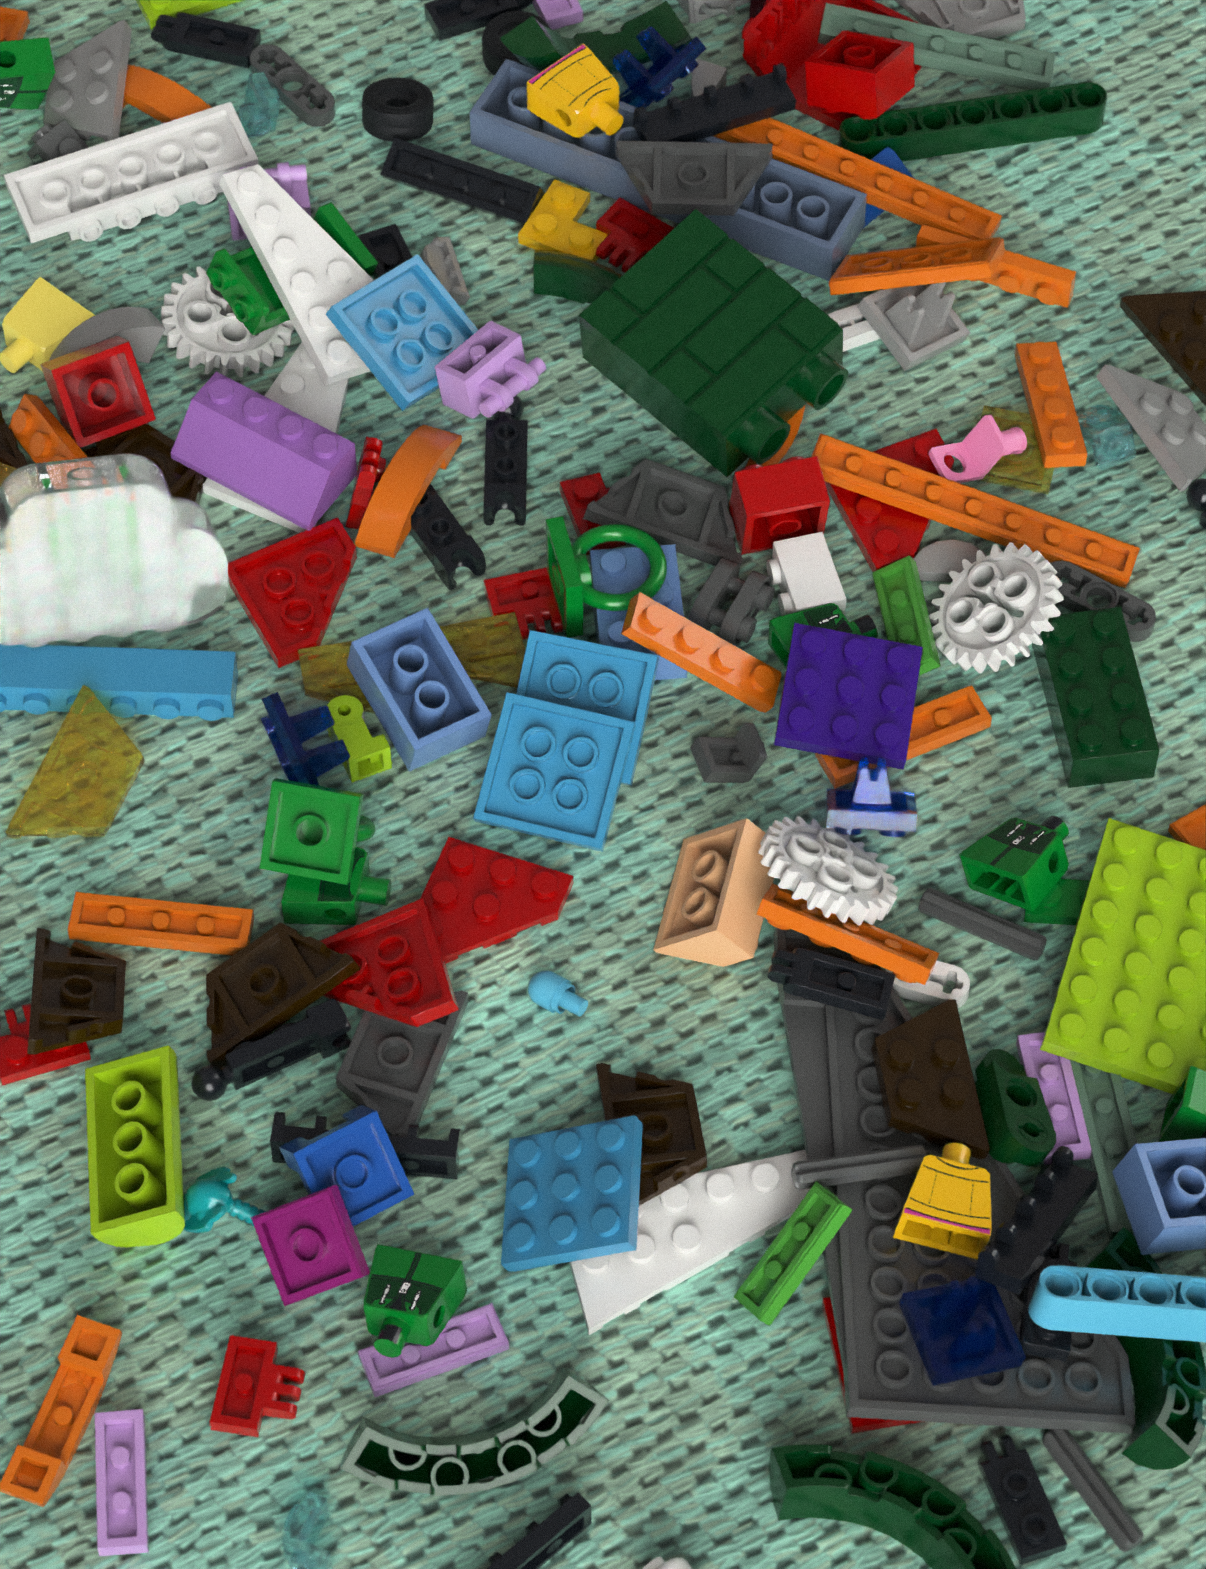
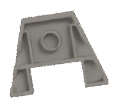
(972, 17)

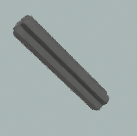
(982, 924)
(858, 1166)
(1093, 1489)

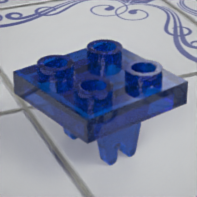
(657, 80)
(290, 732)
(871, 804)
(961, 1330)

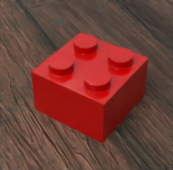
(860, 74)
(98, 391)
(778, 502)

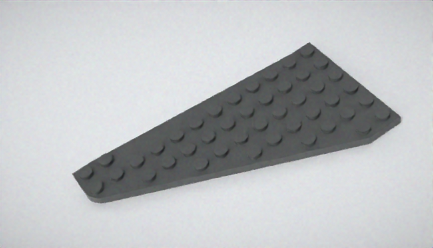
(871, 1269)

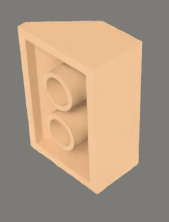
(716, 897)

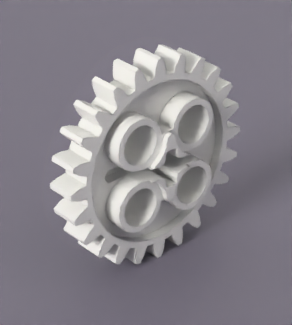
(207, 330)
(988, 633)
(828, 870)

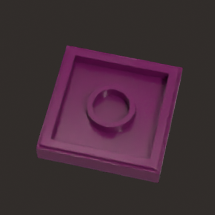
(310, 1245)

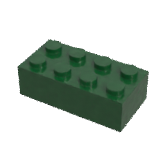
(1096, 699)

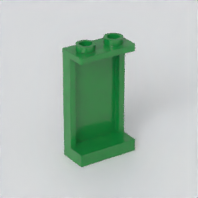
(248, 288)

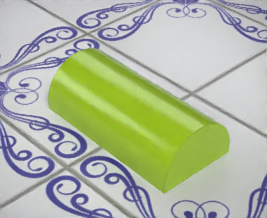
(135, 1149)

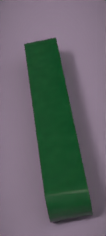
(979, 122)

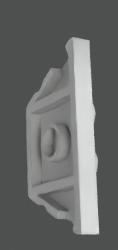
(91, 85)
(1163, 422)

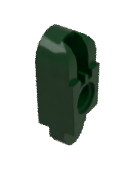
(1013, 1111)

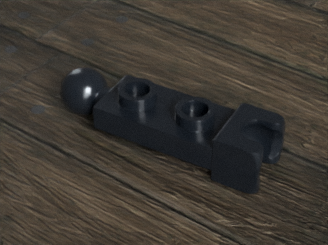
(506, 464)
(444, 539)
(321, 1032)

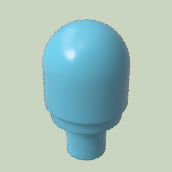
(553, 990)

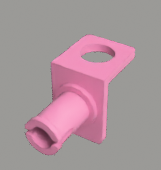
(979, 450)

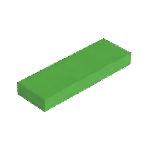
(905, 609)
(792, 1253)

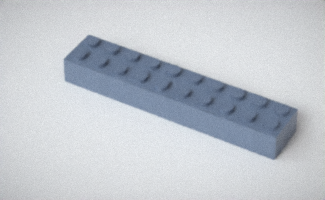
(784, 216)

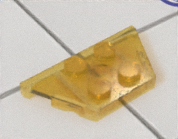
(80, 777)

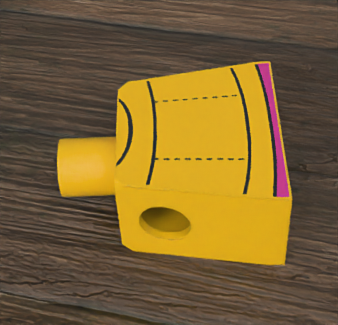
(576, 95)
(948, 1204)

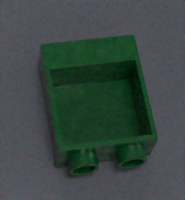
(714, 345)

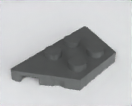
(693, 175)
(671, 510)
(397, 1065)

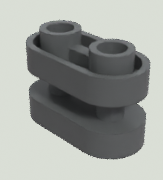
(751, 596)

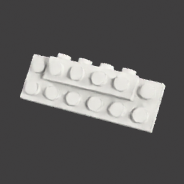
(131, 176)

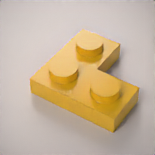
(555, 224)

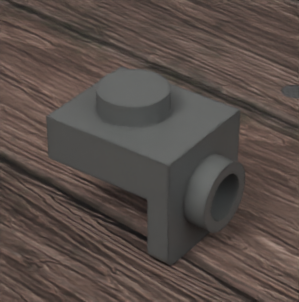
(55, 141)
(730, 758)

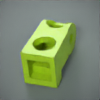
(366, 753)

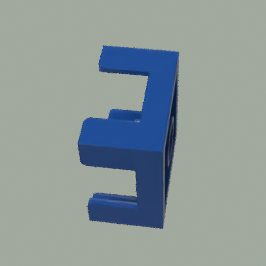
(357, 1160)

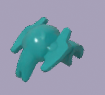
(211, 1198)

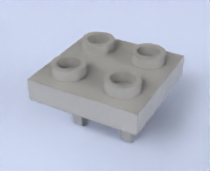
(914, 321)

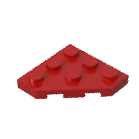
(882, 529)
(294, 587)
(489, 897)
(399, 965)

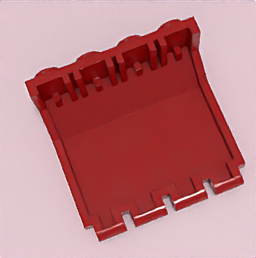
(789, 35)

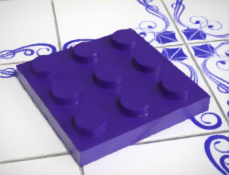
(848, 695)

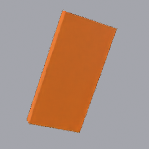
(917, 266)

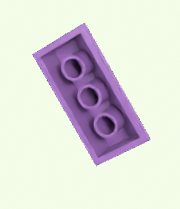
(264, 451)

